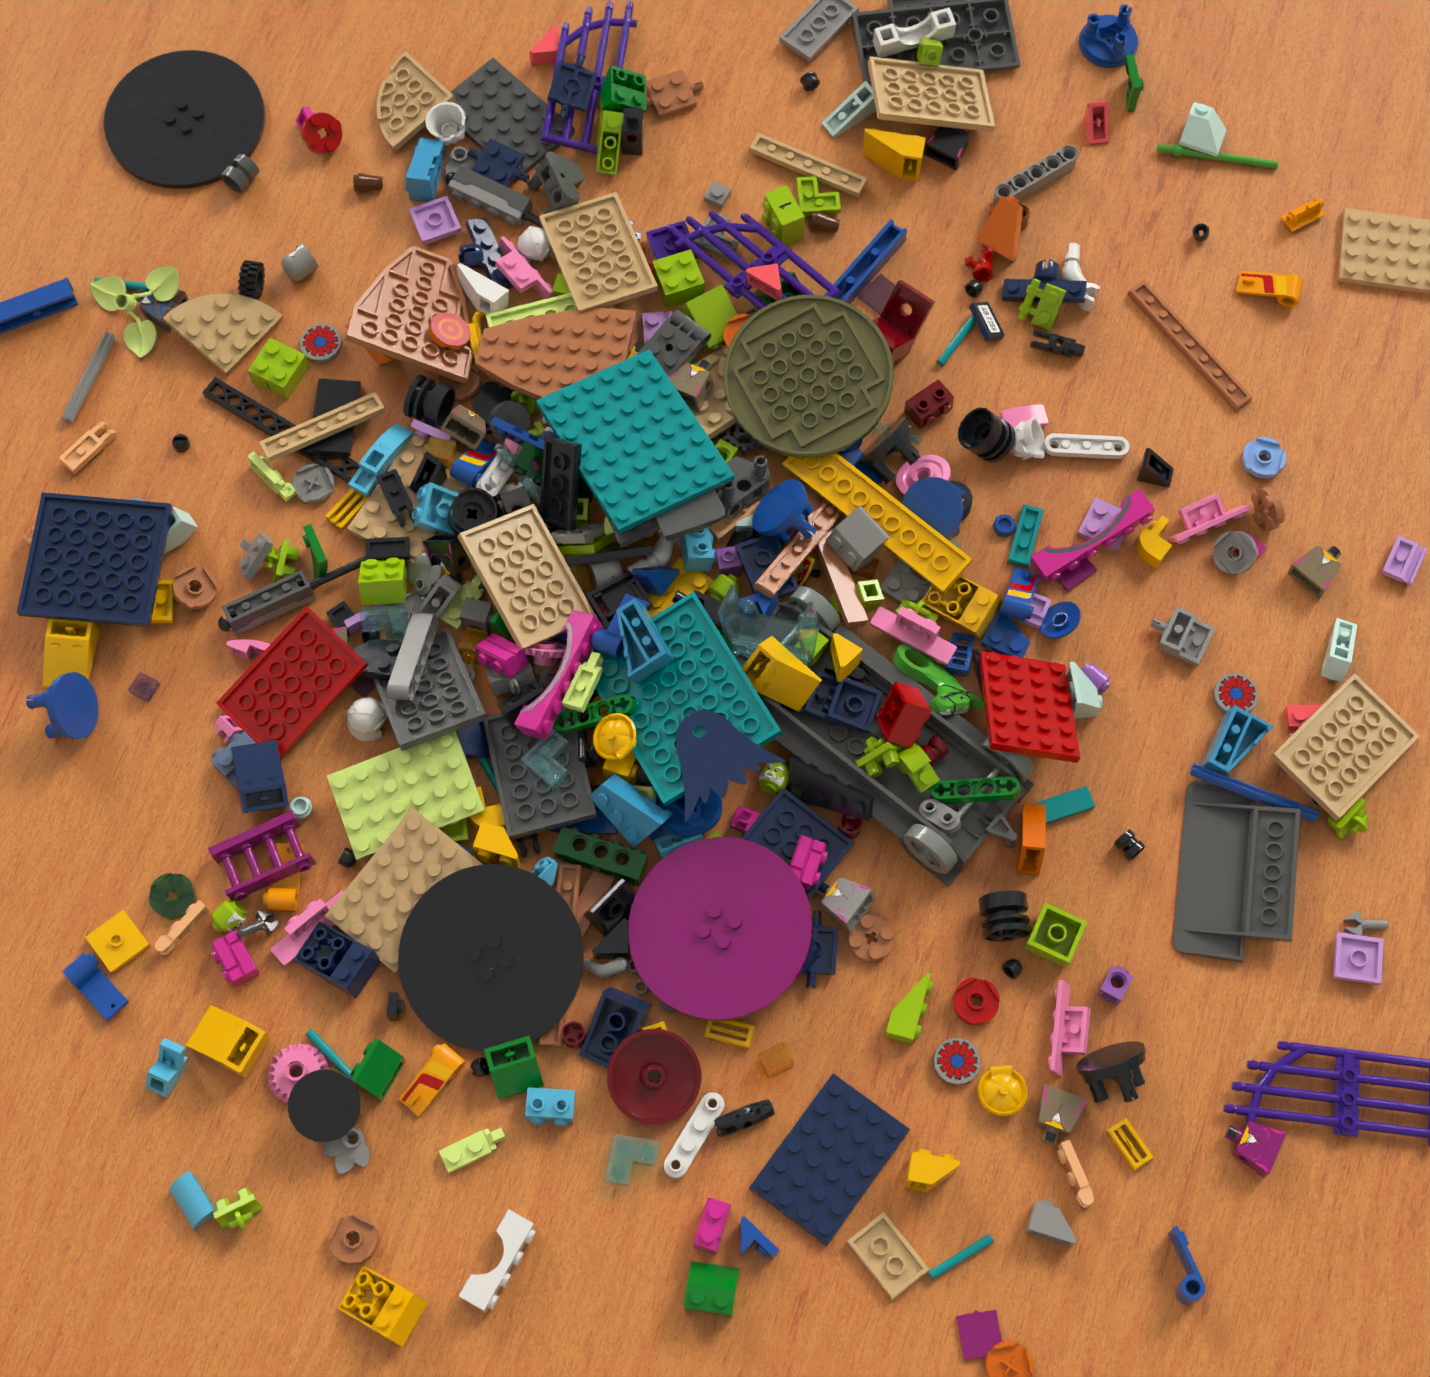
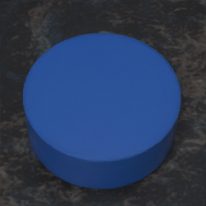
(1004, 525)

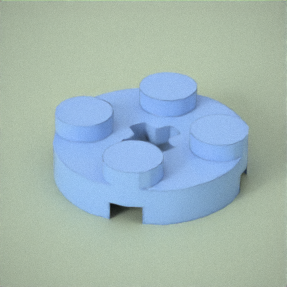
(1263, 469)

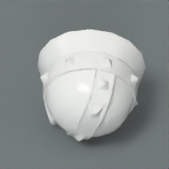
(446, 122)
(534, 244)
(1029, 440)
(366, 718)

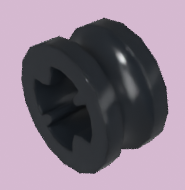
(810, 81)

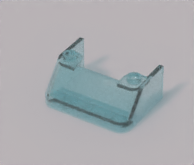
(747, 628)

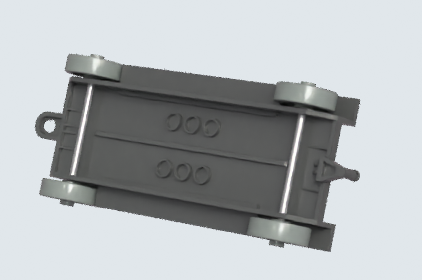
(894, 794)

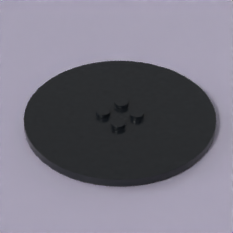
(183, 118)
(490, 956)

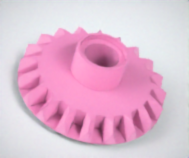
(925, 466)
(545, 652)
(289, 1059)

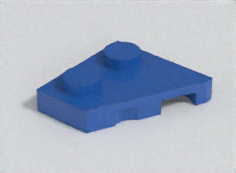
(1005, 637)

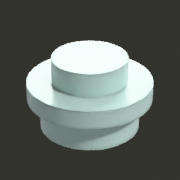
(301, 807)

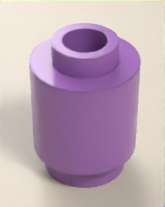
(1097, 677)

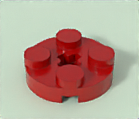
(312, 138)
(972, 1014)

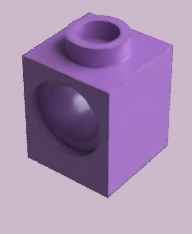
(728, 561)
(1111, 993)

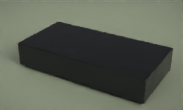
(388, 548)

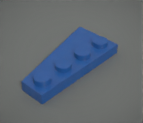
(520, 435)

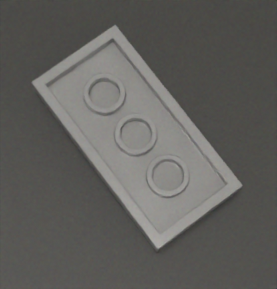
(817, 27)
(904, 584)

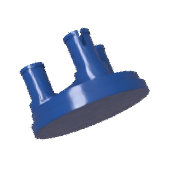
(1108, 38)
(937, 504)
(784, 508)
(69, 705)
(701, 820)

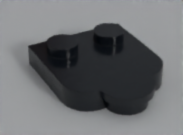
(489, 397)
(380, 656)

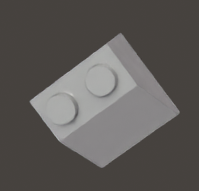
(857, 539)

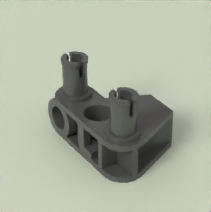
(560, 180)
(748, 484)

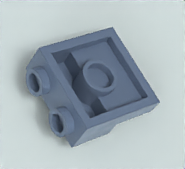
(223, 759)

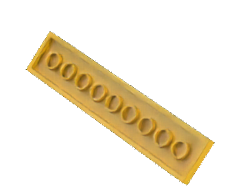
(908, 534)

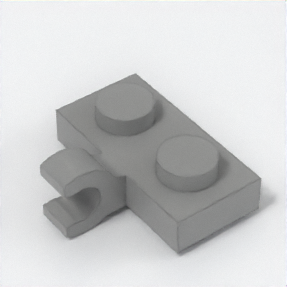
(255, 554)

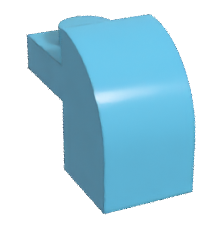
(167, 1069)

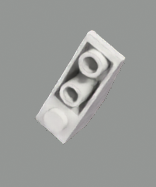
(481, 291)

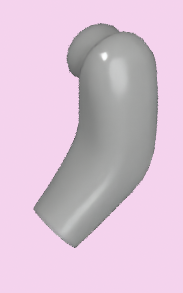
(608, 969)

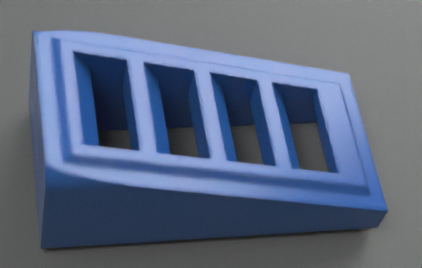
(957, 669)

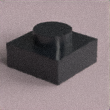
(339, 614)
(395, 1006)

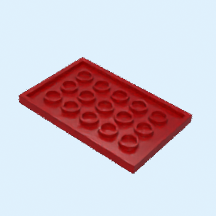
(292, 682)
(1028, 707)

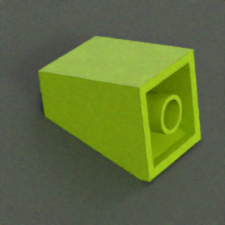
(712, 313)

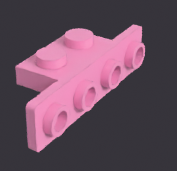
(519, 272)
(1204, 515)
(915, 632)
(301, 927)
(1070, 1029)

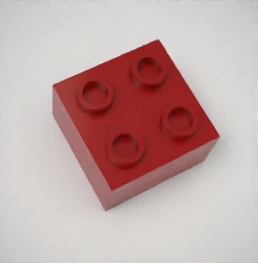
(903, 714)

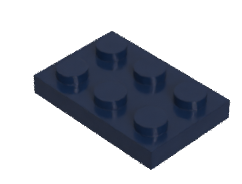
(757, 556)

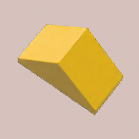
(845, 656)

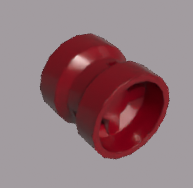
(935, 749)
(849, 822)
(573, 1030)

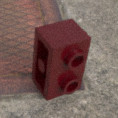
(929, 404)

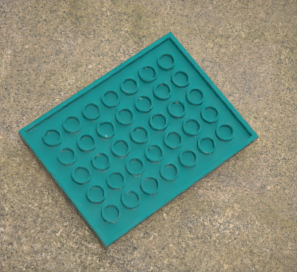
(637, 440)
(697, 679)

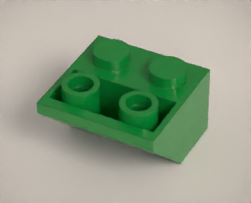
(622, 90)
(513, 1067)
(377, 1069)

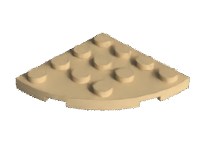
(407, 99)
(223, 326)

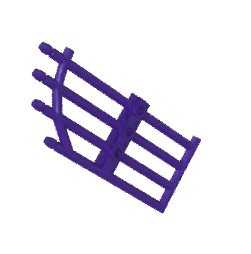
(566, 40)
(776, 254)
(1346, 1095)

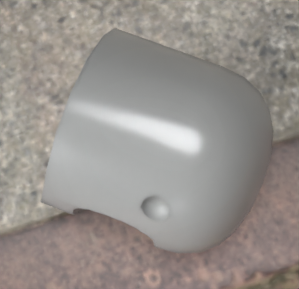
(299, 263)
(605, 571)

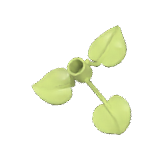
(112, 296)

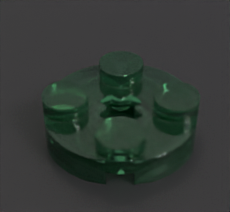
(159, 893)

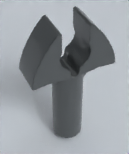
(259, 925)

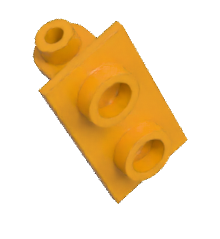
(1304, 214)

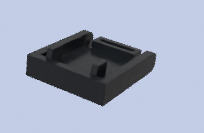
(613, 594)

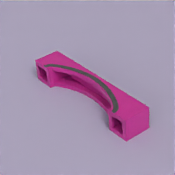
(1051, 562)
(539, 716)

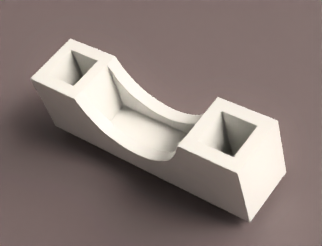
(892, 39)
(483, 1289)

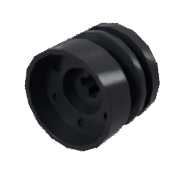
(429, 401)
(986, 435)
(471, 501)
(1004, 916)

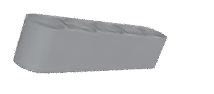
(1041, 170)
(412, 656)

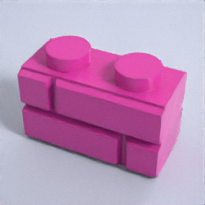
(501, 655)
(806, 860)
(235, 959)
(712, 1226)

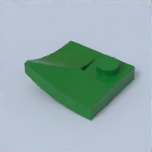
(1134, 83)
(319, 560)

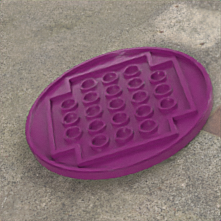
(720, 928)

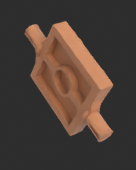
(671, 93)

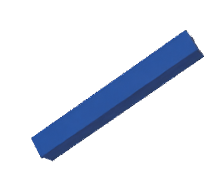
(870, 261)
(36, 305)

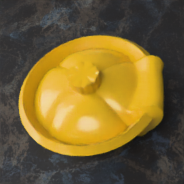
(614, 737)
(1002, 1090)

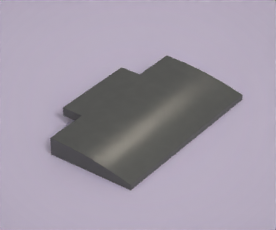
(981, 38)

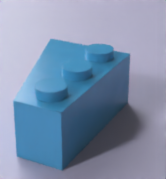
(425, 170)
(642, 641)
(1234, 739)
(628, 810)

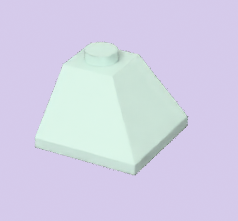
(1203, 130)
(1083, 693)

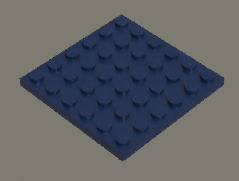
(95, 560)

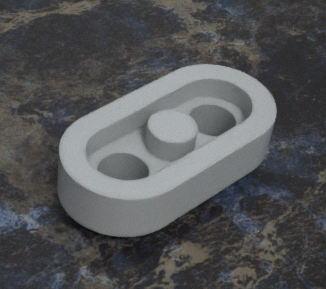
(939, 814)

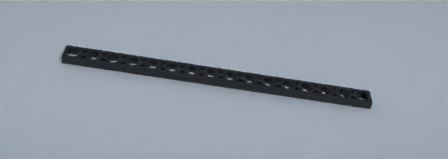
(270, 429)

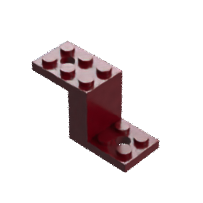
(897, 326)

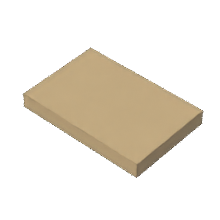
(887, 1256)

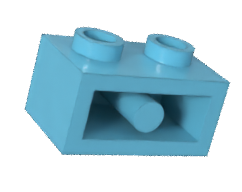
(698, 550)
(550, 1106)

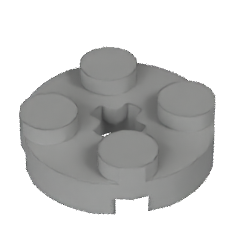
(1247, 552)

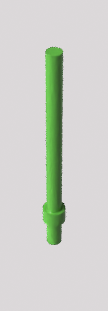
(1178, 150)

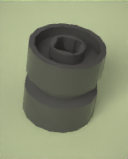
(238, 174)

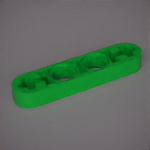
(594, 713)
(975, 790)

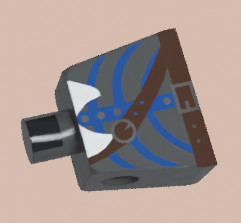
(155, 310)

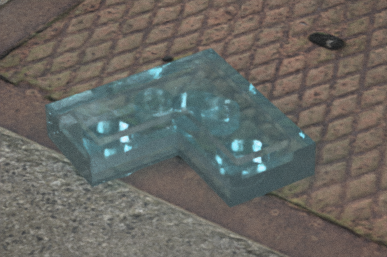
(386, 618)
(542, 761)
(625, 1152)

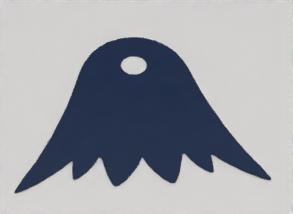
(715, 757)

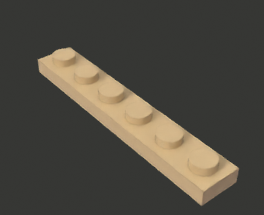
(808, 165)
(322, 427)

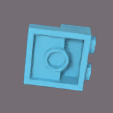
(433, 508)

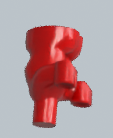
(983, 266)

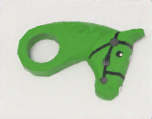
(950, 696)

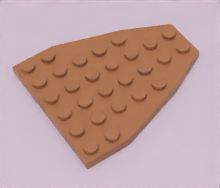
(399, 307)
(555, 348)

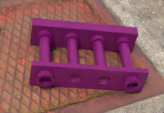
(253, 837)

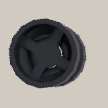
(1129, 844)

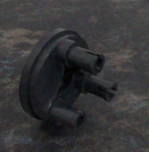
(889, 441)
(1116, 1062)
(324, 1105)

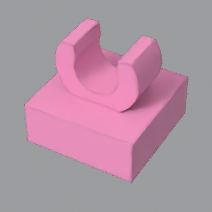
(228, 726)

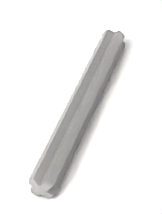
(88, 377)

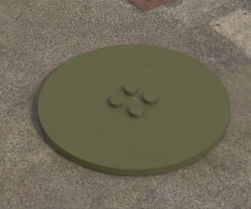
(808, 376)

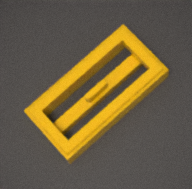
(335, 511)
(730, 1041)
(1148, 1156)

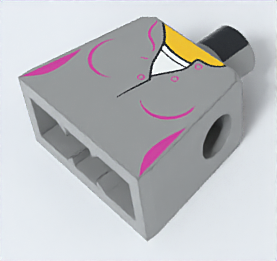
(846, 901)

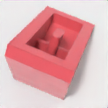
(546, 49)
(1097, 122)
(766, 280)

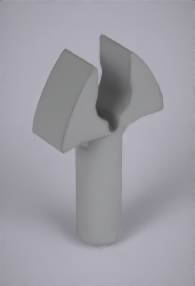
(1363, 924)

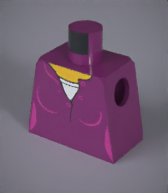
(1256, 1145)

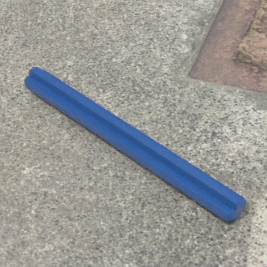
(1251, 791)

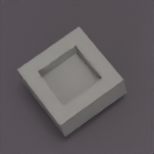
(717, 195)

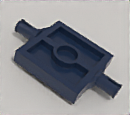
(572, 86)
(499, 163)
(827, 943)

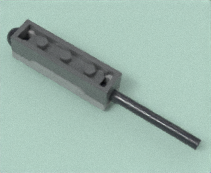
(491, 196)
(276, 599)

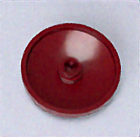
(654, 1076)

